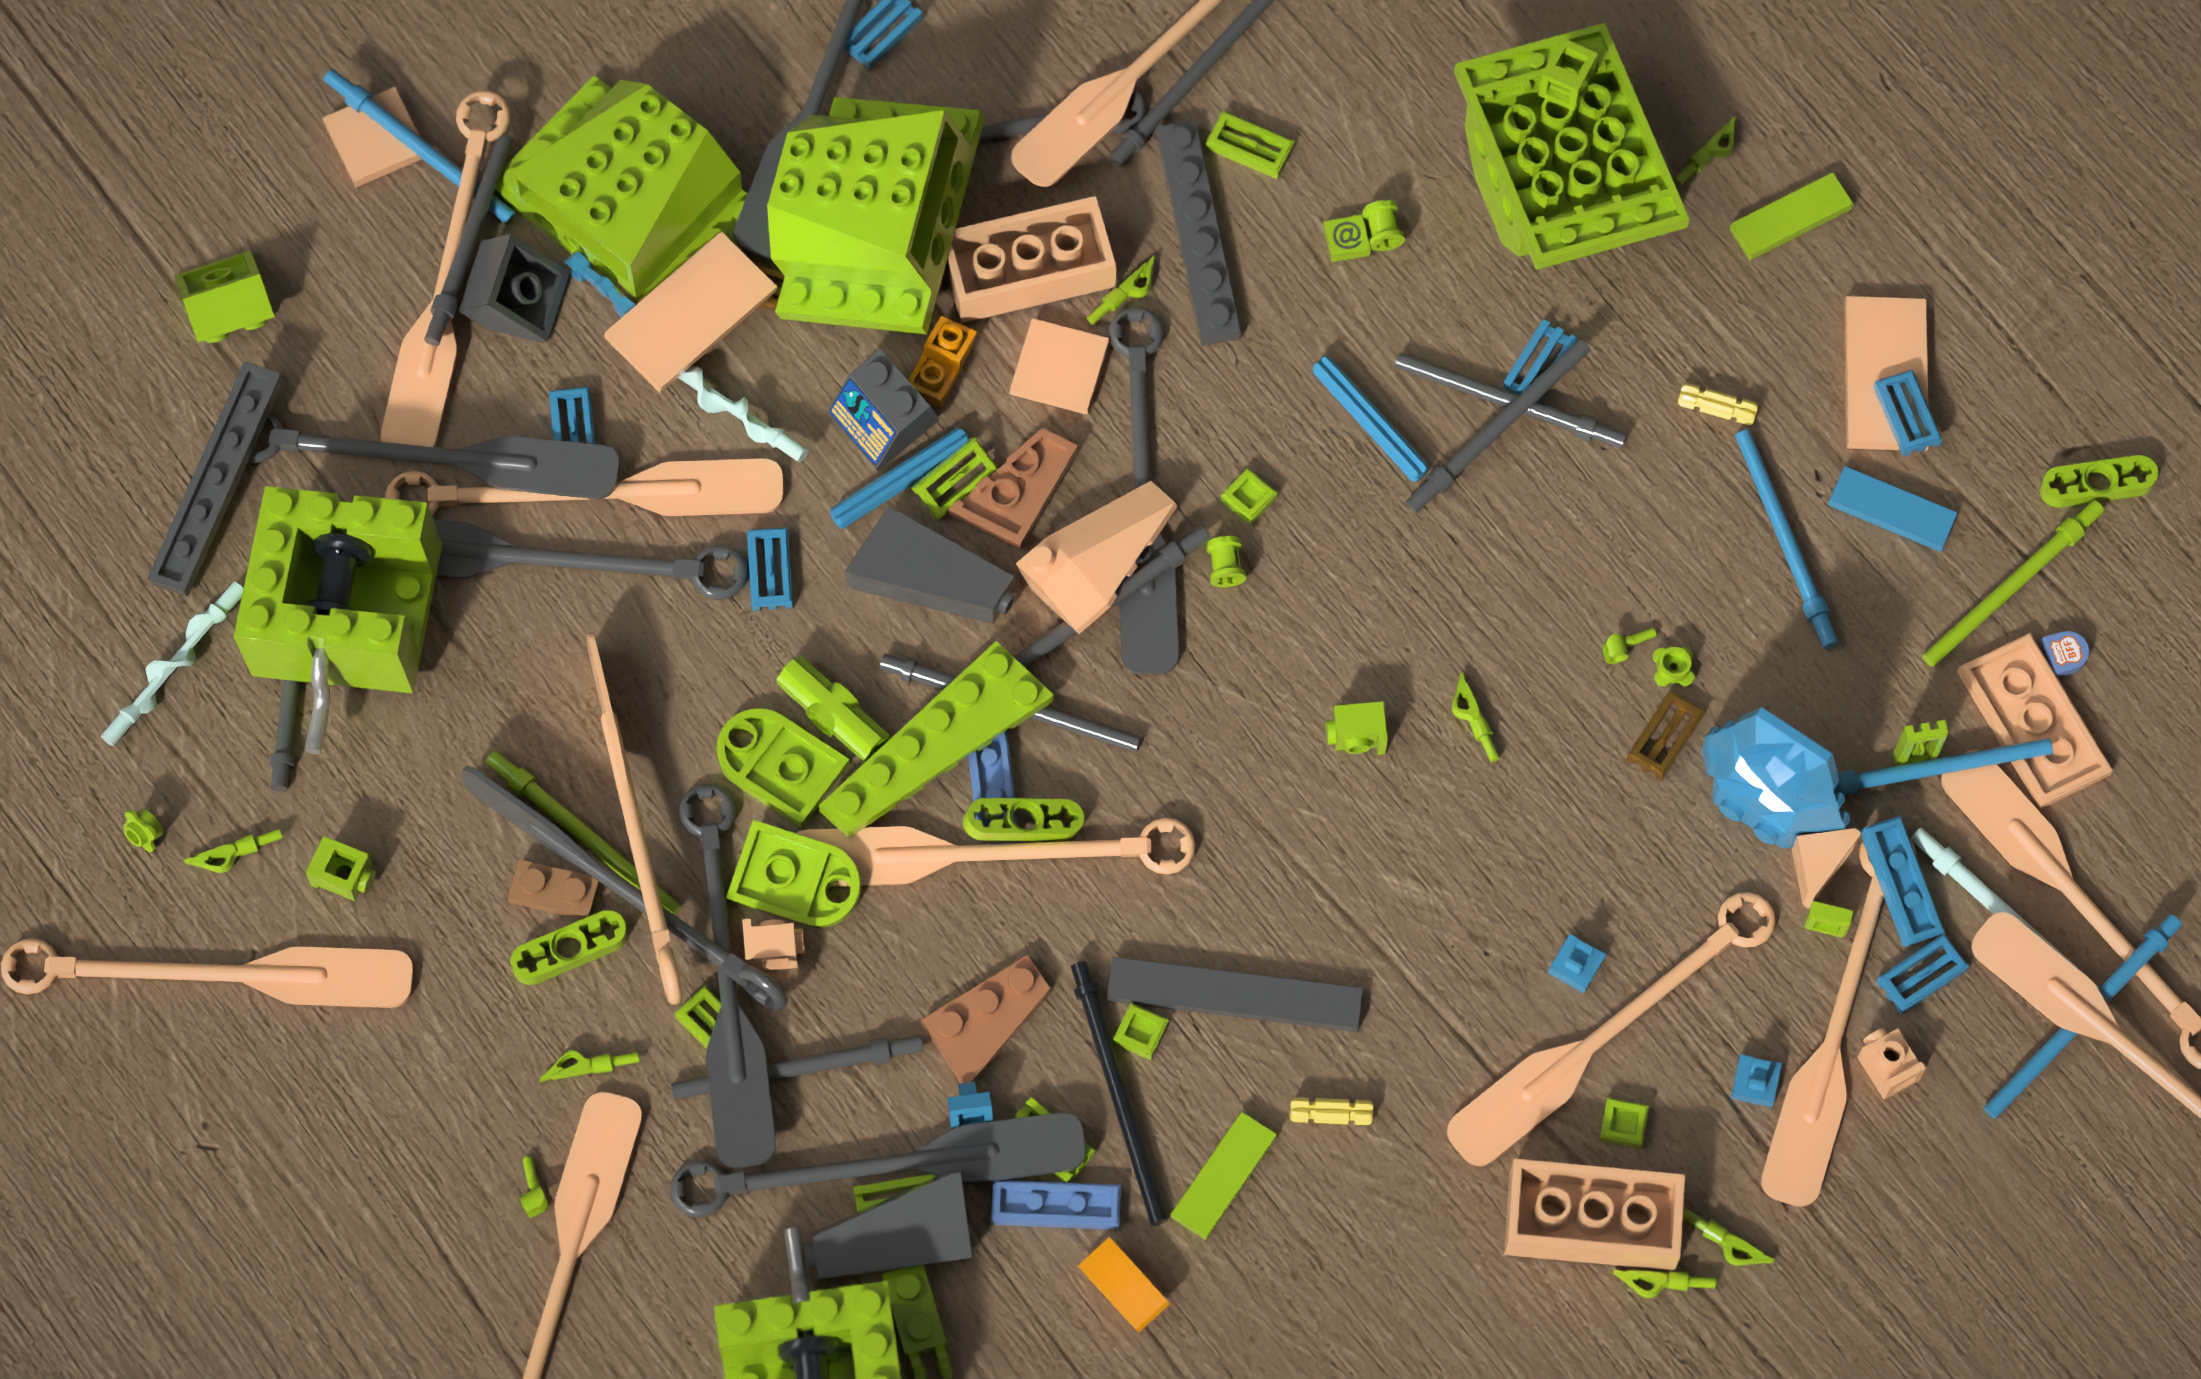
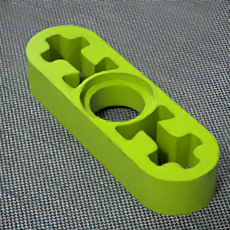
(2068, 474)
(1011, 832)
(575, 930)

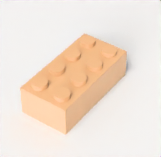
(1030, 259)
(1594, 1214)

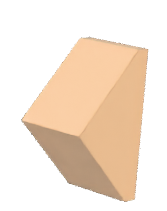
(1819, 858)

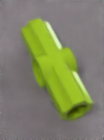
(832, 708)

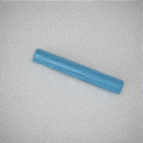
(1370, 418)
(896, 479)

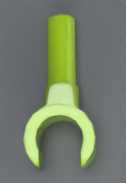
(1616, 645)
(533, 1200)

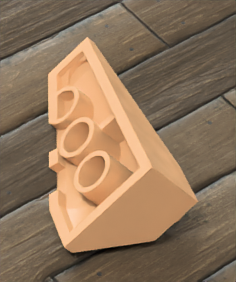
(1089, 559)

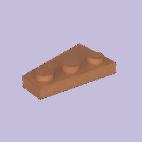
(1018, 491)
(983, 1019)

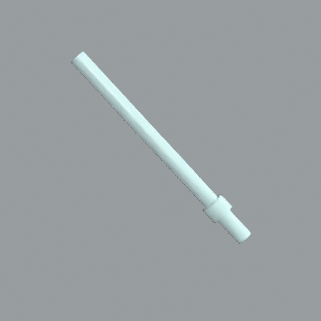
(1948, 862)

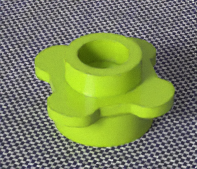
(1681, 658)
(142, 829)

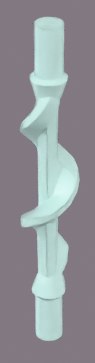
(714, 402)
(159, 671)

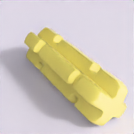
(1718, 404)
(1331, 1111)

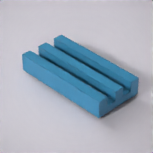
(913, 17)
(1556, 336)
(570, 395)
(1919, 443)
(771, 600)
(1895, 993)

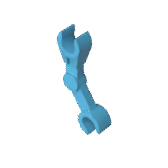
(583, 270)

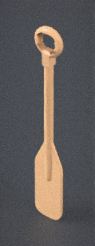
(1092, 111)
(426, 370)
(666, 489)
(636, 834)
(2035, 848)
(906, 855)
(291, 975)
(2064, 994)
(1550, 1076)
(1818, 1089)
(586, 1199)

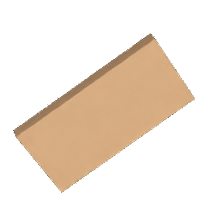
(690, 312)
(1881, 341)
(2028, 704)

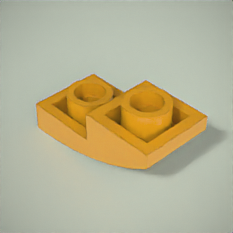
(942, 360)
(1123, 1285)

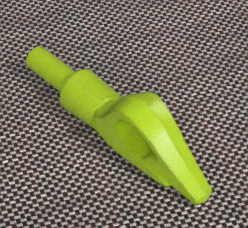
(1709, 151)
(1125, 290)
(1478, 723)
(241, 847)
(585, 1066)
(1729, 1241)
(1662, 1280)

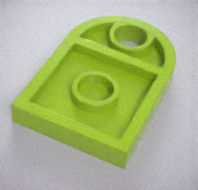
(781, 764)
(791, 877)

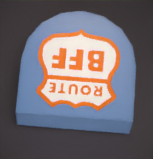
(2065, 652)

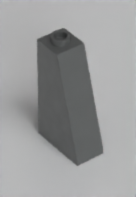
(928, 570)
(902, 1231)

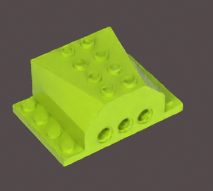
(1560, 176)
(625, 184)
(869, 211)

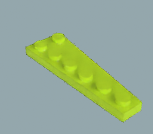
(962, 718)

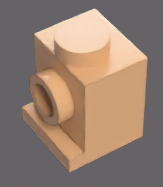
(772, 944)
(1888, 1075)

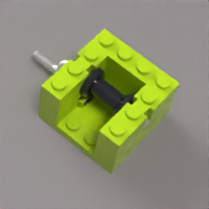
(337, 594)
(835, 1324)

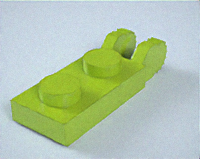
(917, 1318)

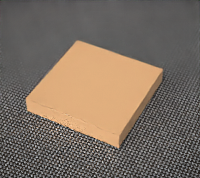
(367, 147)
(1059, 366)

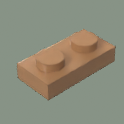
(553, 890)

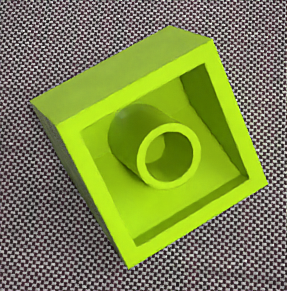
(224, 297)

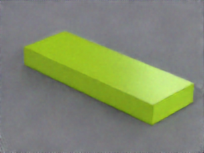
(1791, 216)
(1223, 1176)

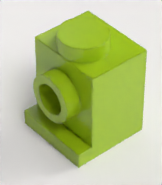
(1568, 73)
(1357, 728)
(331, 860)

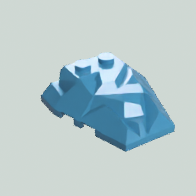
(1773, 779)

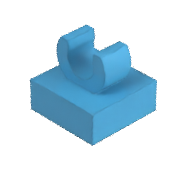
(1577, 963)
(1756, 1080)
(969, 1106)

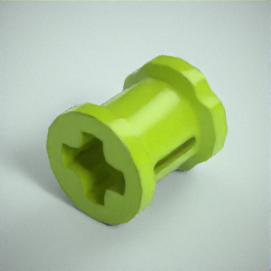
(1383, 225)
(1226, 561)

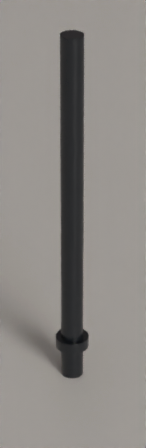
(1087, 993)

